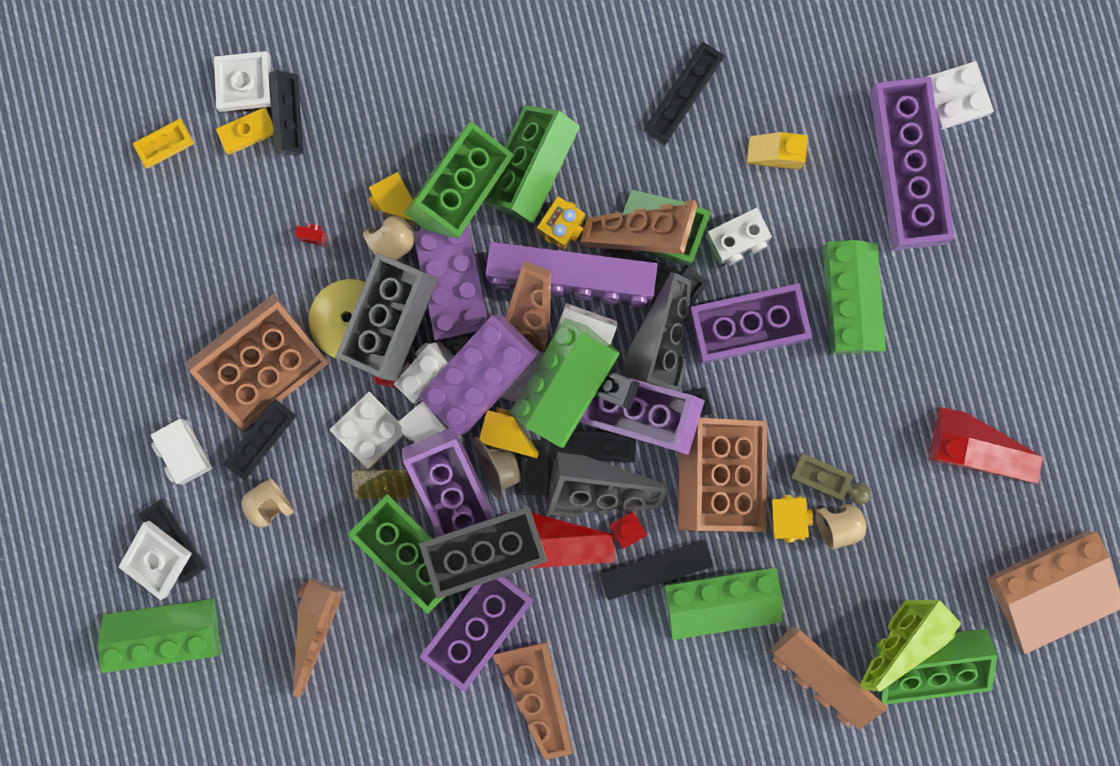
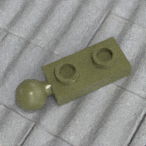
(829, 480)

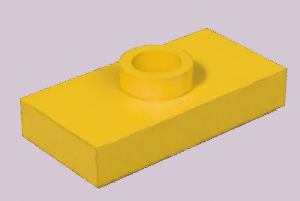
(246, 131)
(163, 143)

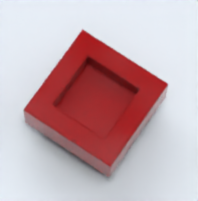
(311, 234)
(628, 530)

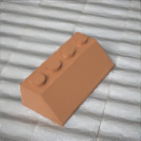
(827, 678)

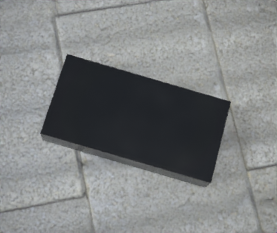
(535, 471)

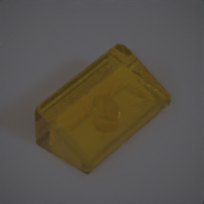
(380, 483)

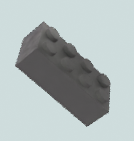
(386, 317)
(483, 552)

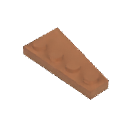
(643, 230)
(531, 305)
(535, 688)

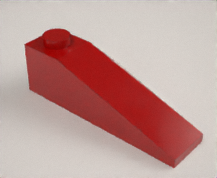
(974, 445)
(573, 544)

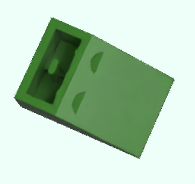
(649, 201)

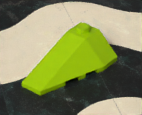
(915, 634)

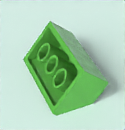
(539, 150)
(459, 182)
(853, 297)
(564, 382)
(393, 544)
(723, 603)
(158, 636)
(958, 668)

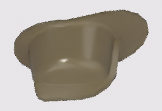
(499, 467)

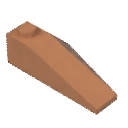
(315, 616)

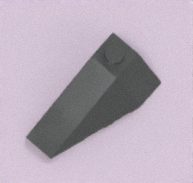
(658, 346)
(589, 485)

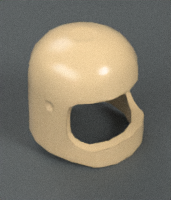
(392, 239)
(265, 503)
(845, 527)

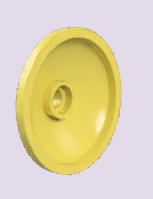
(328, 310)

